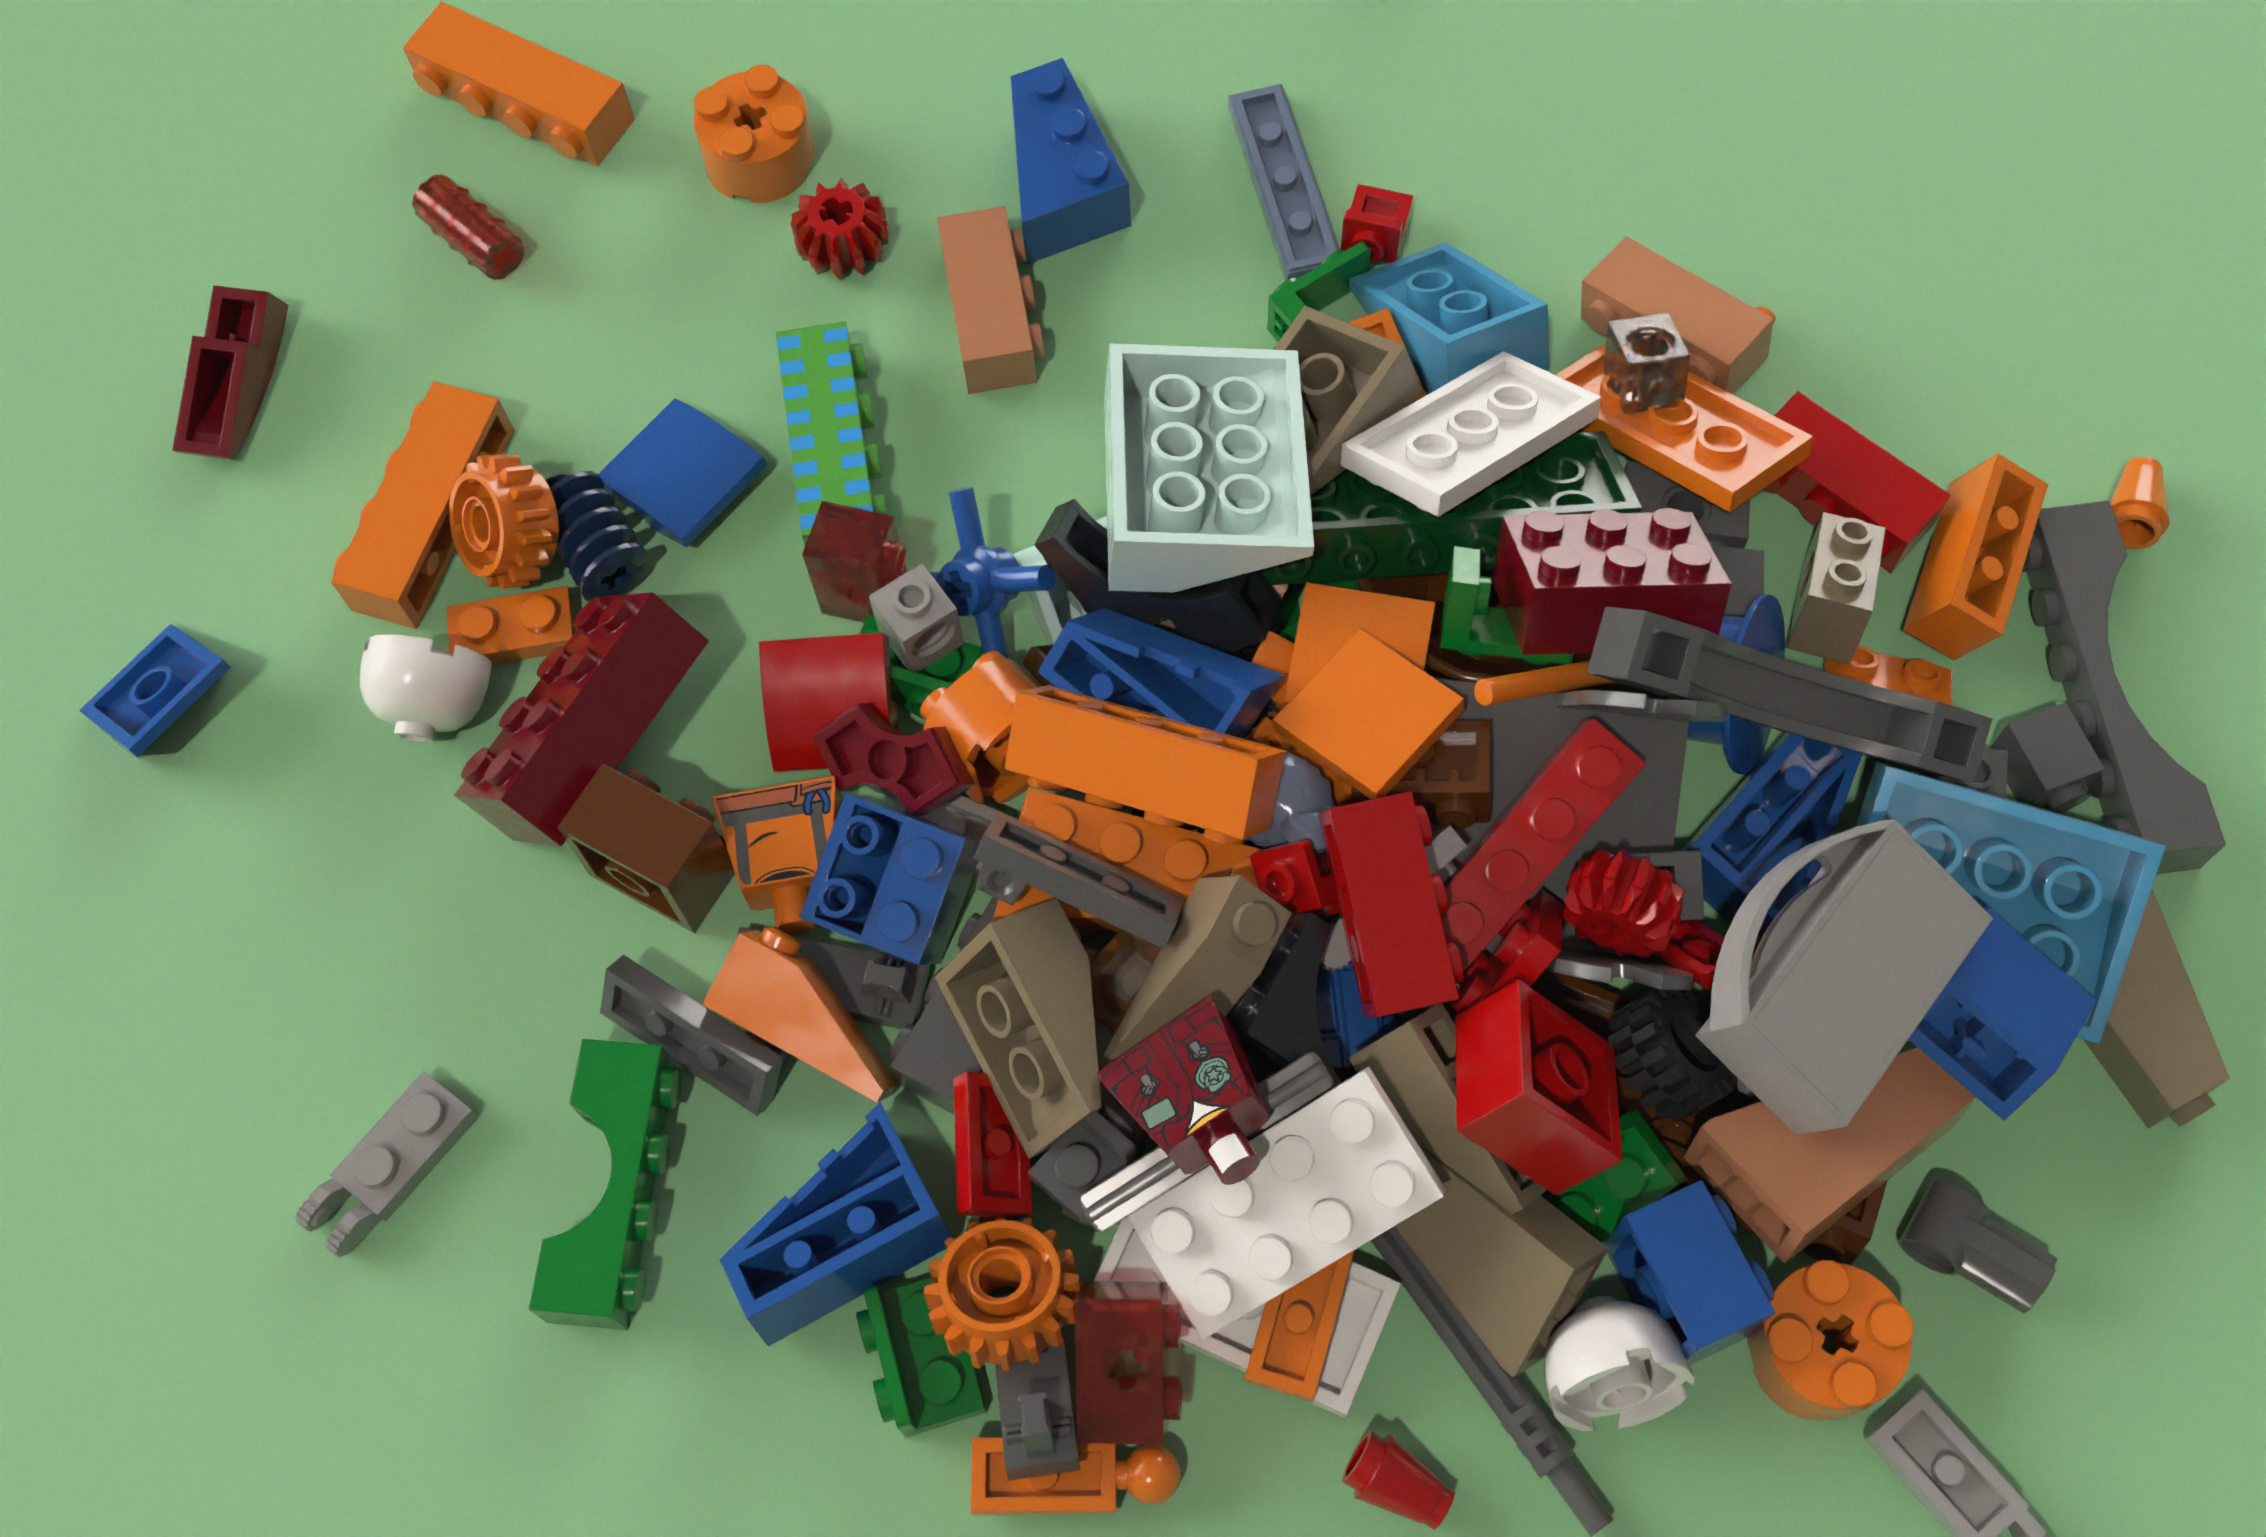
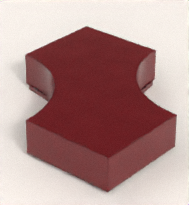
(916, 767)

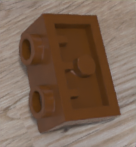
(1451, 776)

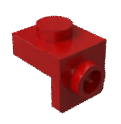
(1378, 220)
(1294, 880)

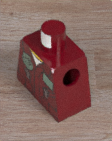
(1193, 1093)

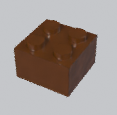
(649, 845)

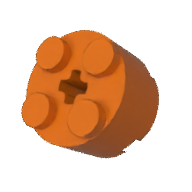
(754, 135)
(979, 720)
(1869, 1336)

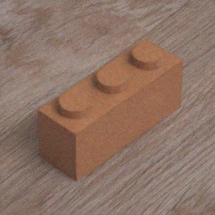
(990, 299)
(1719, 330)

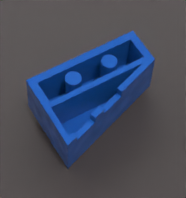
(1064, 165)
(1158, 673)
(1775, 811)
(838, 1234)

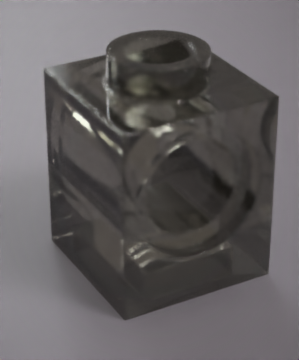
(1646, 362)

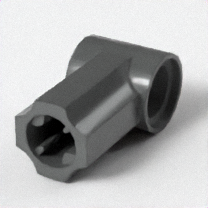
(1957, 1237)

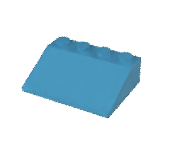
(2048, 875)

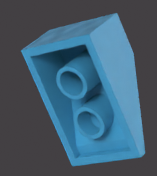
(1454, 313)

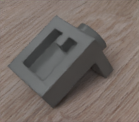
(1084, 1159)

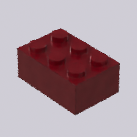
(1566, 568)

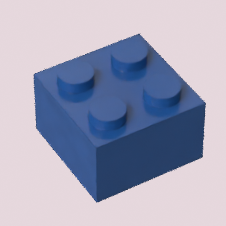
(1691, 1270)

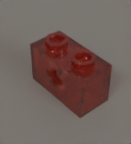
(851, 558)
(1110, 1401)

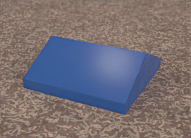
(154, 690)

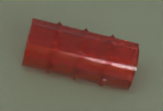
(468, 227)

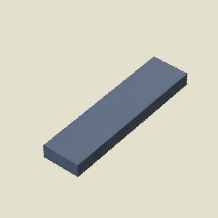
(1282, 179)

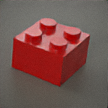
(1536, 1088)

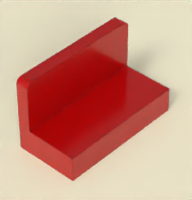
(989, 1156)

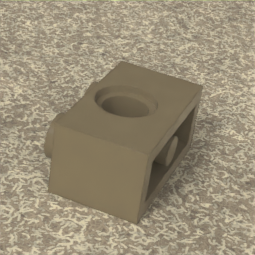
(1836, 588)

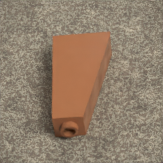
(1804, 1183)

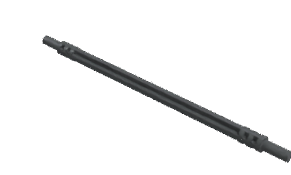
(1507, 1396)

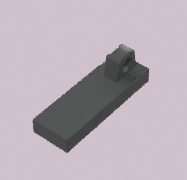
(1021, 855)
(870, 983)
(692, 1035)
(1037, 1413)

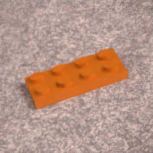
(1704, 444)

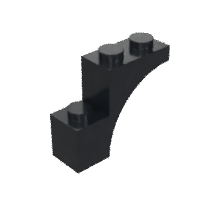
(1216, 614)
(1279, 1009)

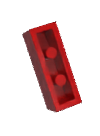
(1858, 481)
(1391, 904)

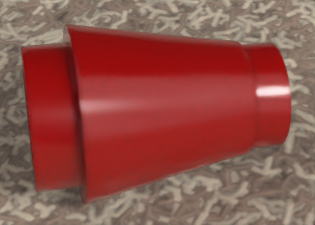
(1397, 1481)

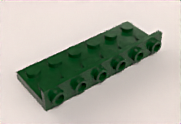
(1376, 534)

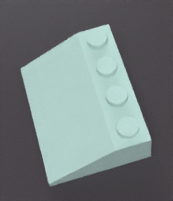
(1203, 465)

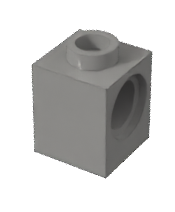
(917, 619)

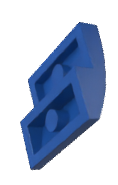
(681, 472)

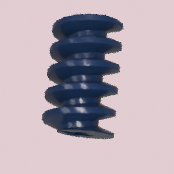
(594, 536)

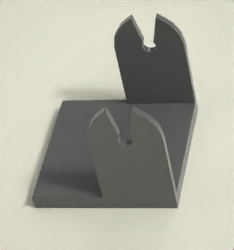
(1637, 821)

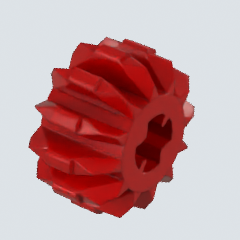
(840, 228)
(1623, 904)

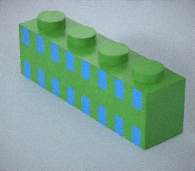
(828, 421)

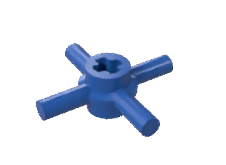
(985, 578)

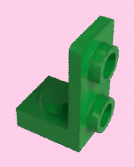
(1316, 288)
(1472, 625)

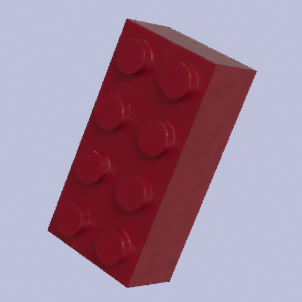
(580, 714)

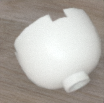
(422, 686)
(1614, 1362)

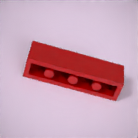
(1534, 834)

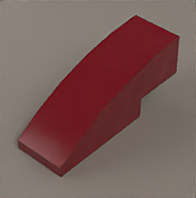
(229, 371)

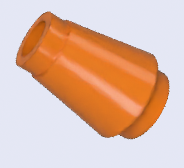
(2141, 503)

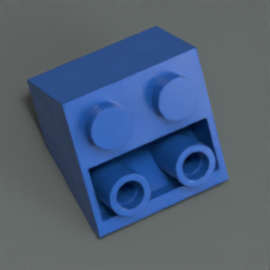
(891, 880)
(2004, 1019)

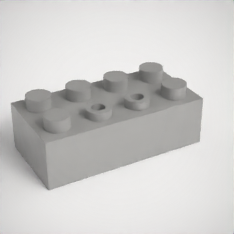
(1837, 972)

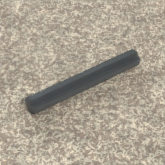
(1157, 1173)

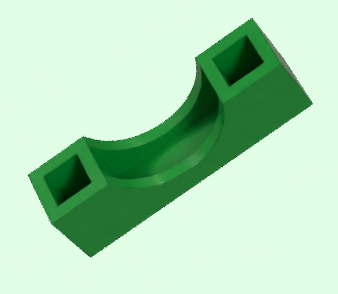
(593, 1269)

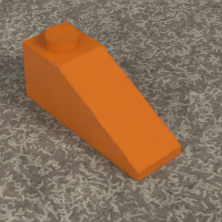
(794, 1007)

